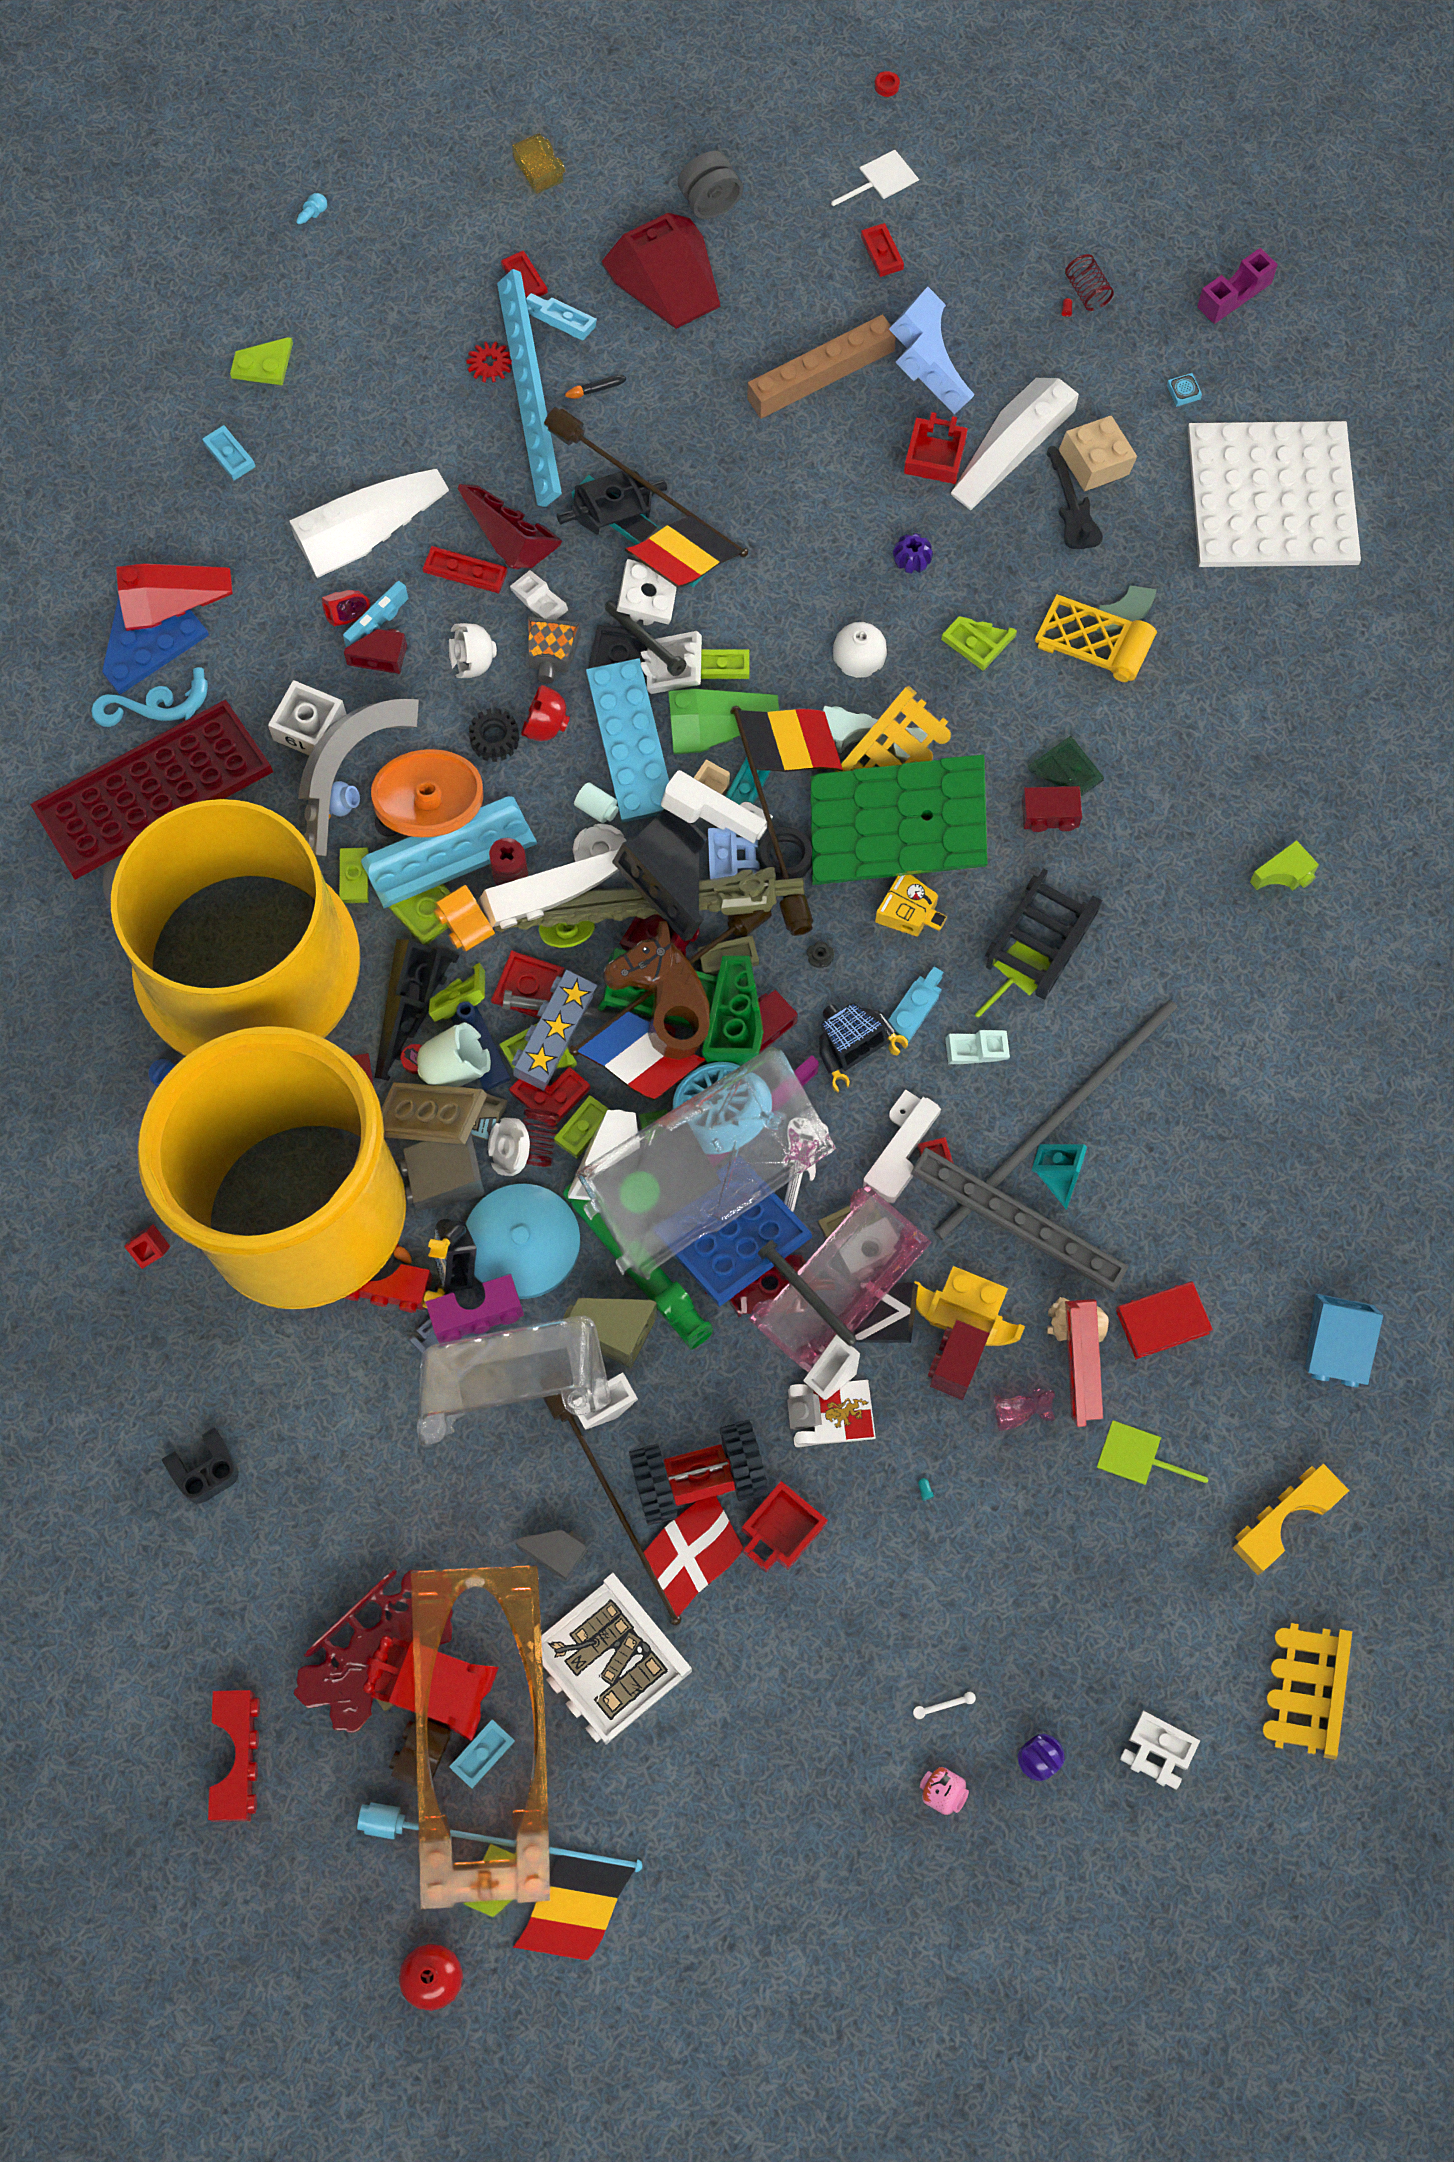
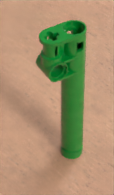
(669, 1296)

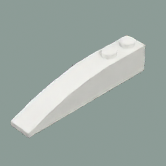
(1014, 436)
(362, 519)
(544, 890)

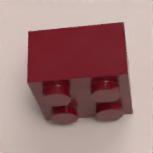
(960, 1356)

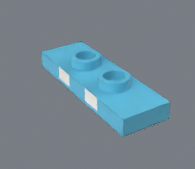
(383, 609)

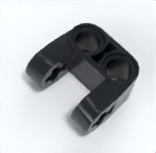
(205, 1472)

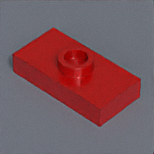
(882, 250)

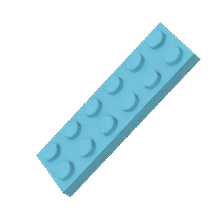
(629, 738)

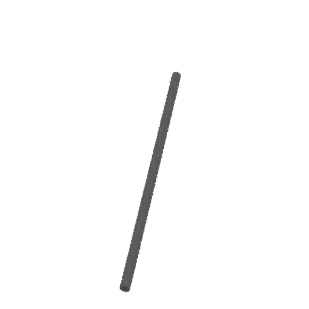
(1064, 1111)

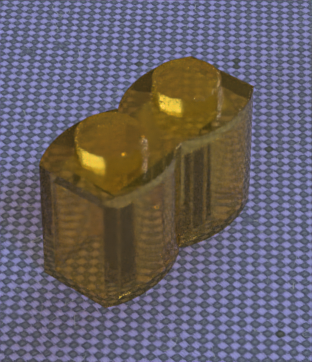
(538, 163)

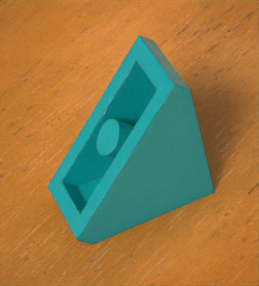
(1059, 1168)

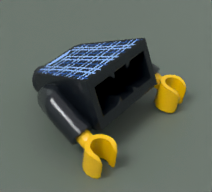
(852, 1036)
(454, 1258)

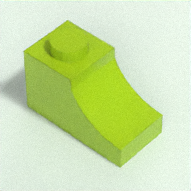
(1289, 868)

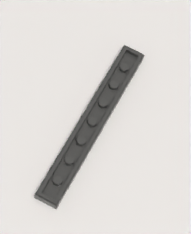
(1019, 1220)

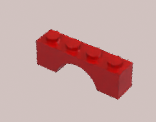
(403, 1288)
(233, 1797)

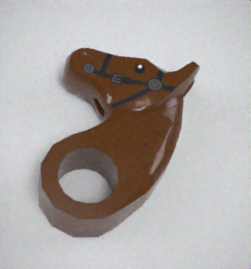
(676, 987)

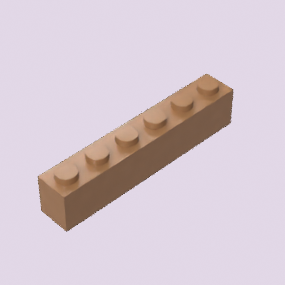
(821, 366)

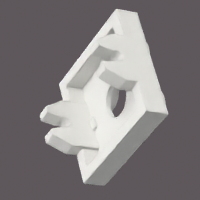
(640, 606)
(683, 645)

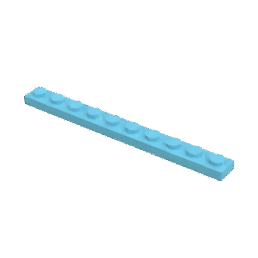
(529, 388)

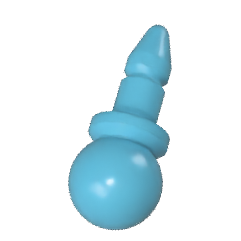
(312, 207)

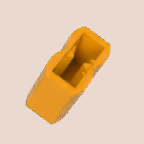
(463, 918)

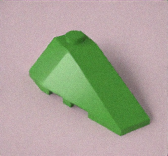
(704, 716)

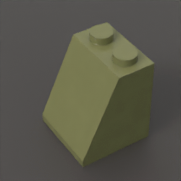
(619, 1323)

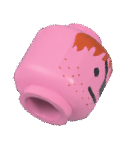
(944, 1791)

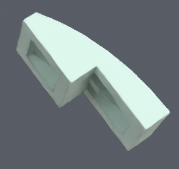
(978, 1047)

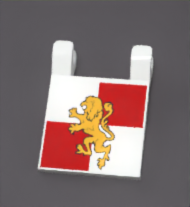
(844, 1415)

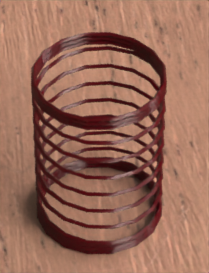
(1098, 289)
(530, 1114)

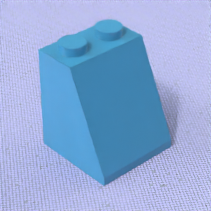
(1342, 1340)

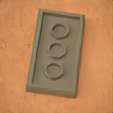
(431, 1112)

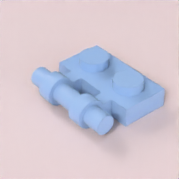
(723, 853)

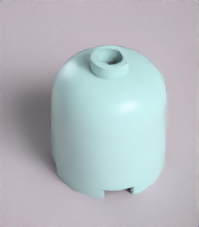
(453, 1057)

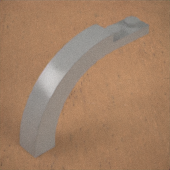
(332, 749)

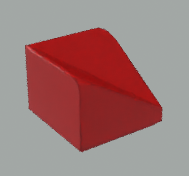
(147, 1246)

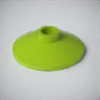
(566, 935)

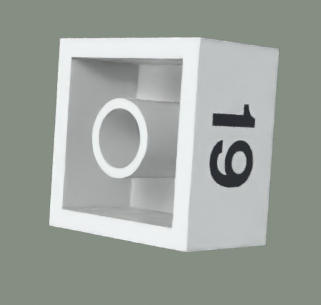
(304, 717)

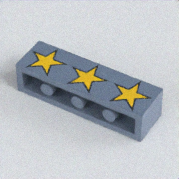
(554, 1030)

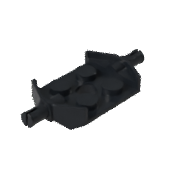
(596, 510)

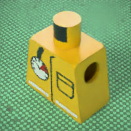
(910, 907)

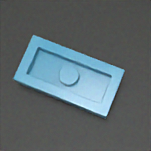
(228, 452)
(482, 1754)

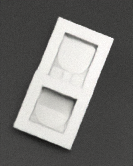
(538, 597)

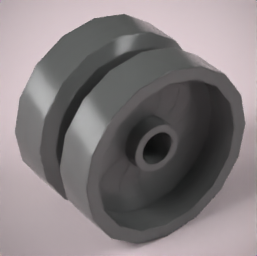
(710, 185)

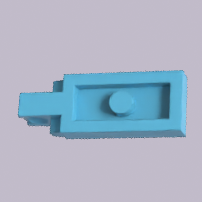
(561, 316)
(916, 1004)

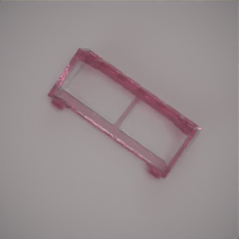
(847, 1273)

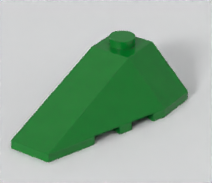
(735, 1014)

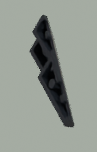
(412, 982)

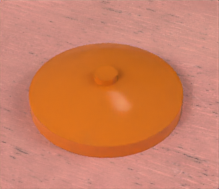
(427, 793)

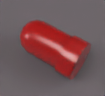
(1067, 307)

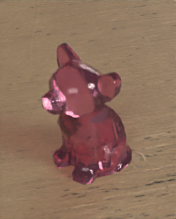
(1017, 1410)

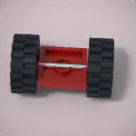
(699, 1473)

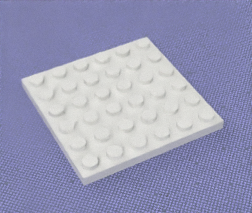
(1273, 494)

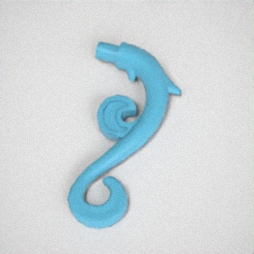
(195, 699)

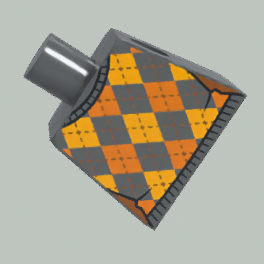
(551, 646)

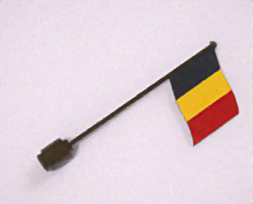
(679, 550)
(787, 743)

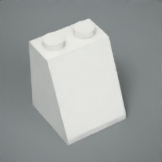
(613, 1130)

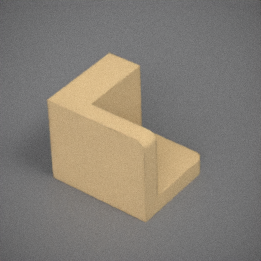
(713, 777)

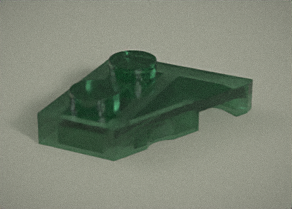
(1067, 767)

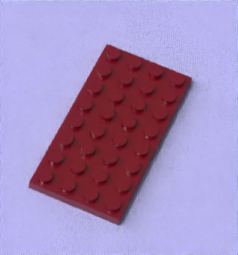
(110, 806)

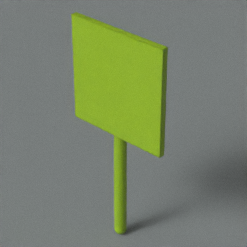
(1025, 983)
(1132, 1453)

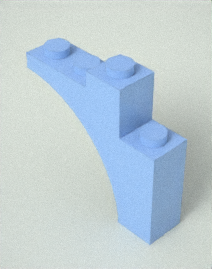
(925, 353)

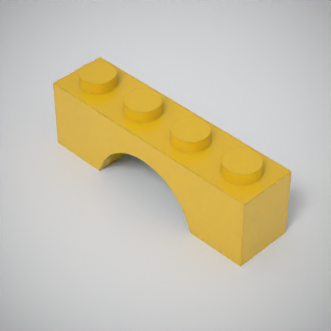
(1263, 1543)

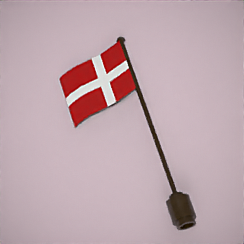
(687, 1550)

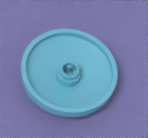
(526, 1235)

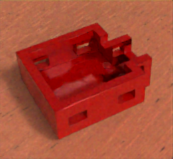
(932, 456)
(785, 1525)

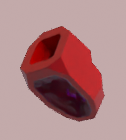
(345, 606)

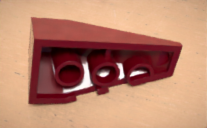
(509, 534)

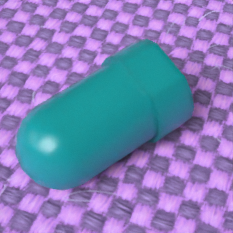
(925, 1489)

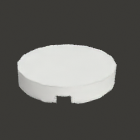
(600, 838)
(509, 1146)

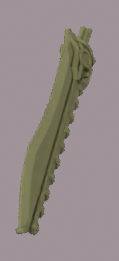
(730, 894)

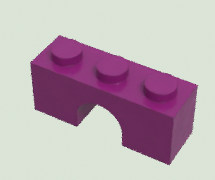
(1225, 295)
(453, 1322)

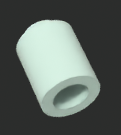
(596, 803)

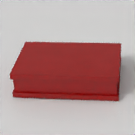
(1164, 1320)

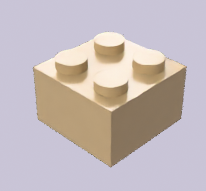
(1097, 453)

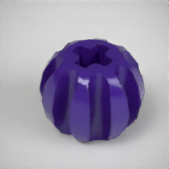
(912, 553)
(1041, 1757)

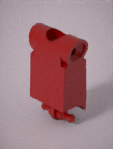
(454, 1687)

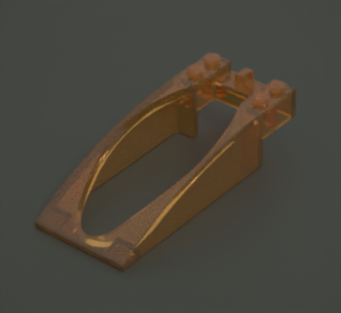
(528, 1874)

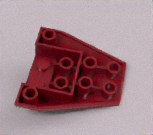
(665, 269)

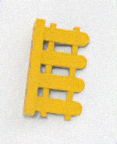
(899, 734)
(1307, 1704)

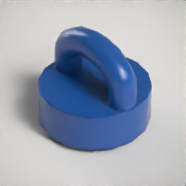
(159, 1070)

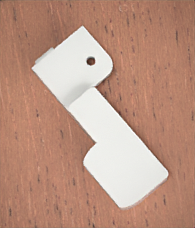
(692, 800)
(893, 1169)

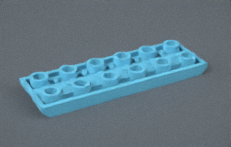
(430, 861)

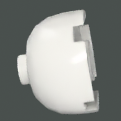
(471, 646)
(859, 649)

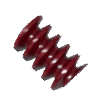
(507, 861)

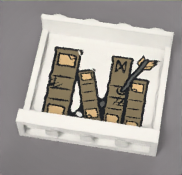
(610, 1660)

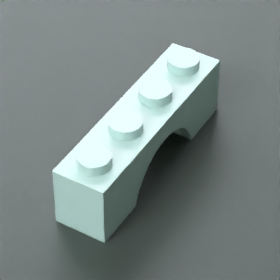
(852, 727)

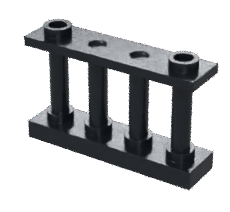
(1057, 956)

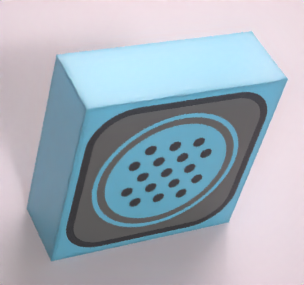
(1184, 389)

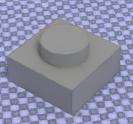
(804, 1411)

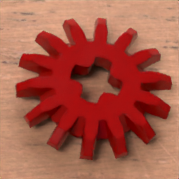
(483, 368)

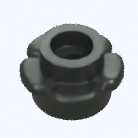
(817, 961)

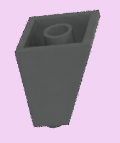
(442, 1173)

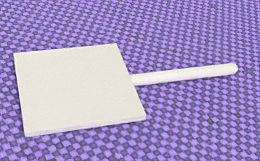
(886, 174)

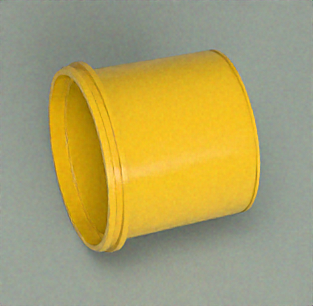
(213, 844)
(236, 1096)

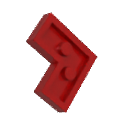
(557, 1098)

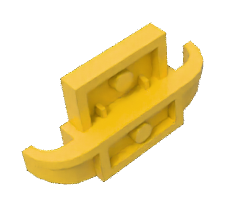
(969, 1301)

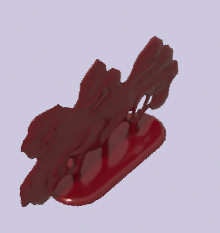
(343, 1685)

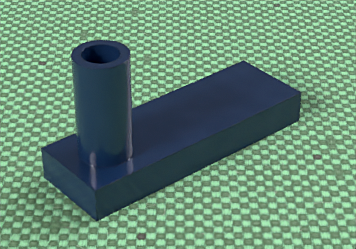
(498, 1073)

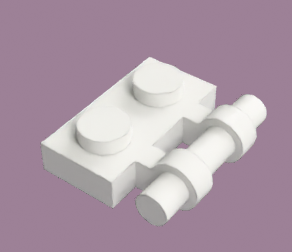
(1164, 1741)

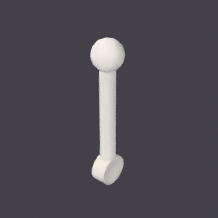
(919, 1712)

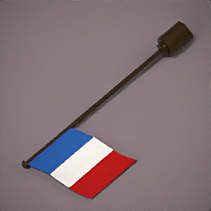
(624, 1042)

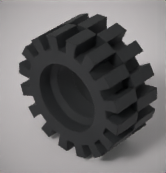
(492, 720)

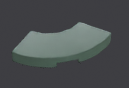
(1131, 607)

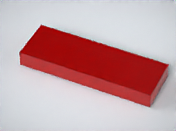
(465, 569)

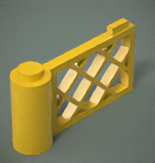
(1127, 652)

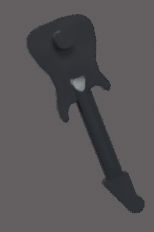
(1080, 529)

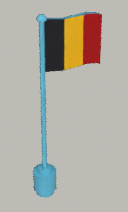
(581, 1889)

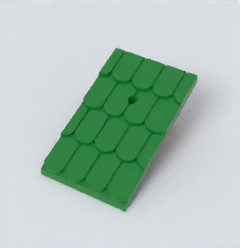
(898, 820)

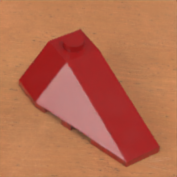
(161, 591)

